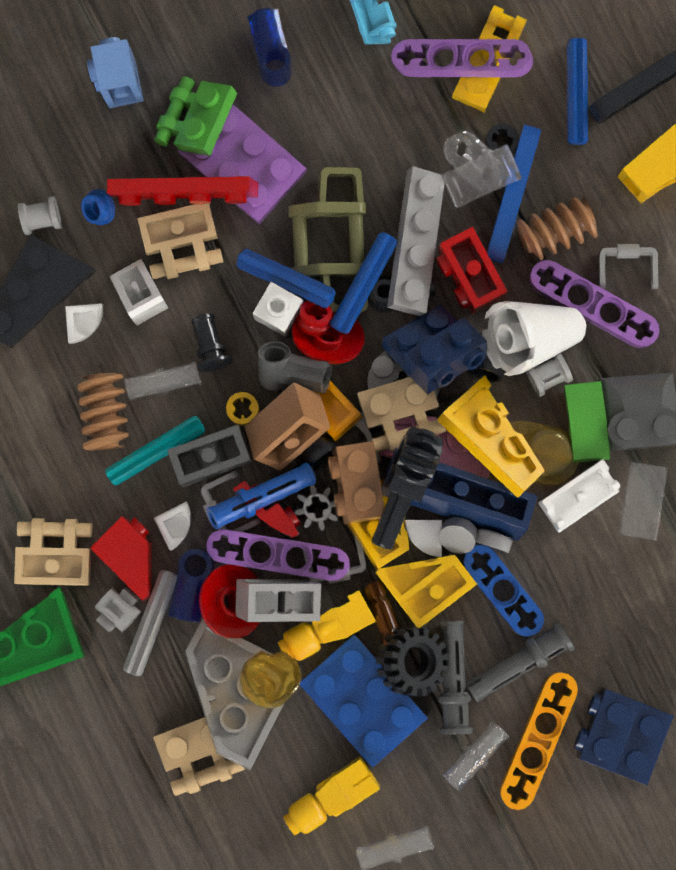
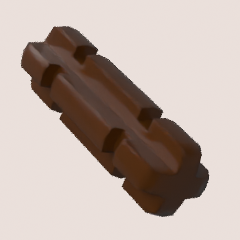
(381, 608)

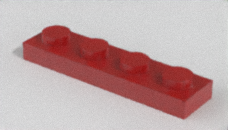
(196, 189)

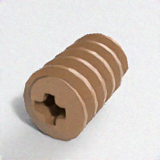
(556, 227)
(102, 411)

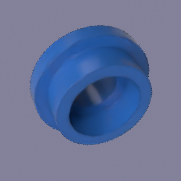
(98, 207)

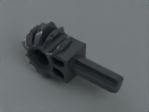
(408, 479)

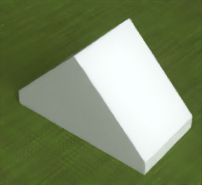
(138, 292)

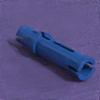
(223, 514)

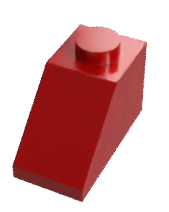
(128, 554)

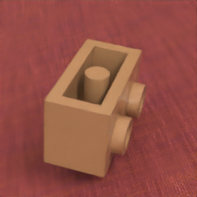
(287, 426)
(357, 482)

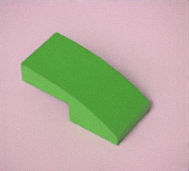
(587, 422)

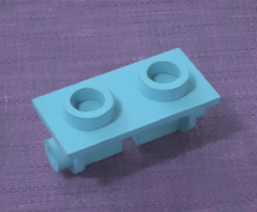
(374, 21)

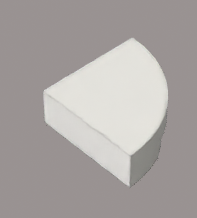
(82, 321)
(175, 525)
(425, 535)

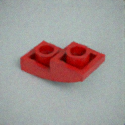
(280, 519)

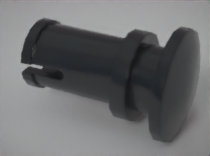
(209, 343)

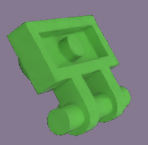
(203, 120)

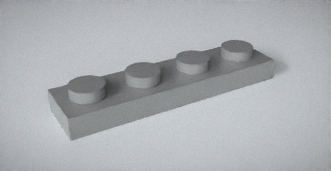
(416, 241)

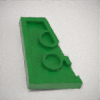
(39, 640)

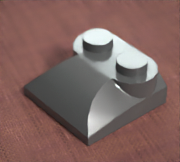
(640, 411)

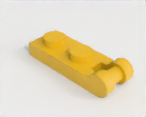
(479, 90)

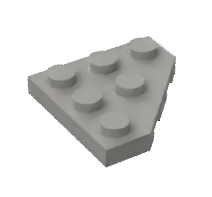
(233, 720)

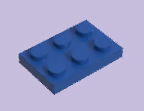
(360, 704)

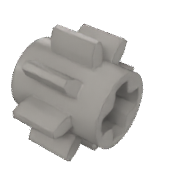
(308, 503)
(117, 609)

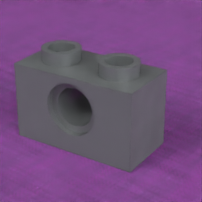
(209, 456)

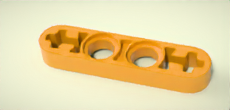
(533, 738)

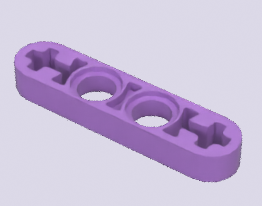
(462, 52)
(596, 298)
(277, 559)

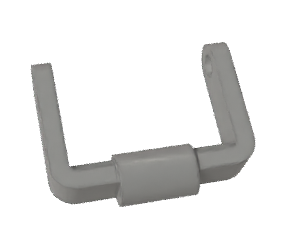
(625, 251)
(209, 501)
(352, 570)

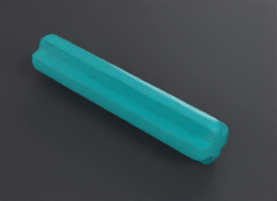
(154, 450)

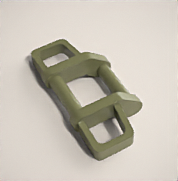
(321, 208)

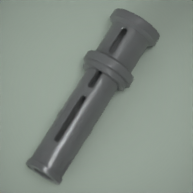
(535, 653)
(455, 697)

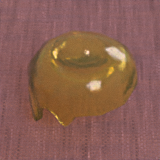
(270, 679)

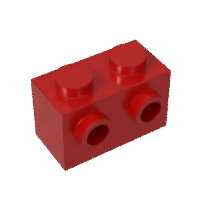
(471, 271)

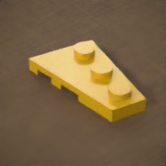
(489, 437)

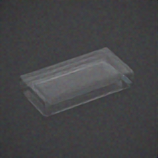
(481, 176)
(643, 501)

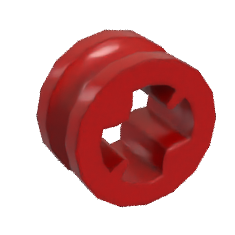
(314, 319)

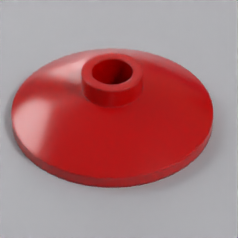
(331, 346)
(215, 587)

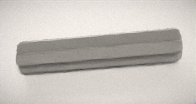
(150, 623)

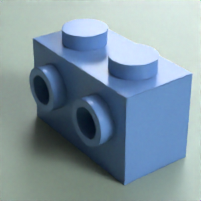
(115, 72)

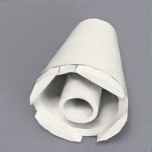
(529, 334)

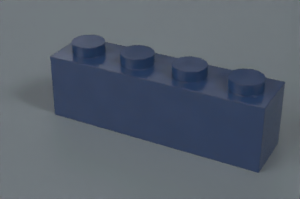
(474, 498)

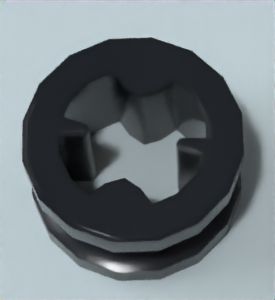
(511, 135)

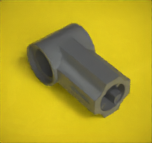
(281, 368)

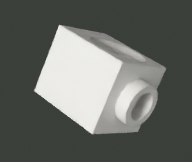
(277, 309)

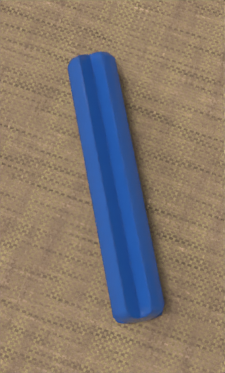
(577, 91)
(286, 278)
(363, 283)

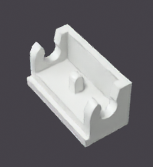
(579, 496)

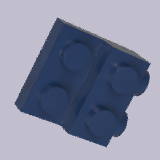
(436, 348)
(623, 735)

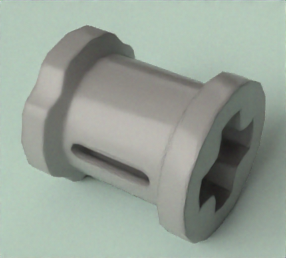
(39, 215)
(549, 374)

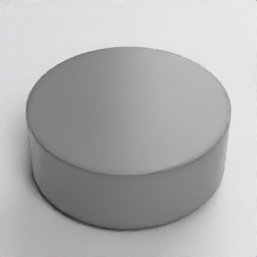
(458, 535)
(494, 540)

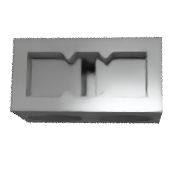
(278, 600)

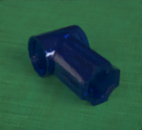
(270, 45)
(187, 588)

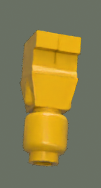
(334, 625)
(332, 797)

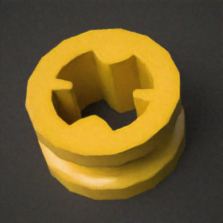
(231, 410)

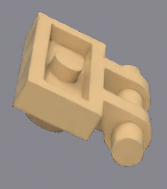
(179, 229)
(395, 402)
(53, 565)
(187, 744)

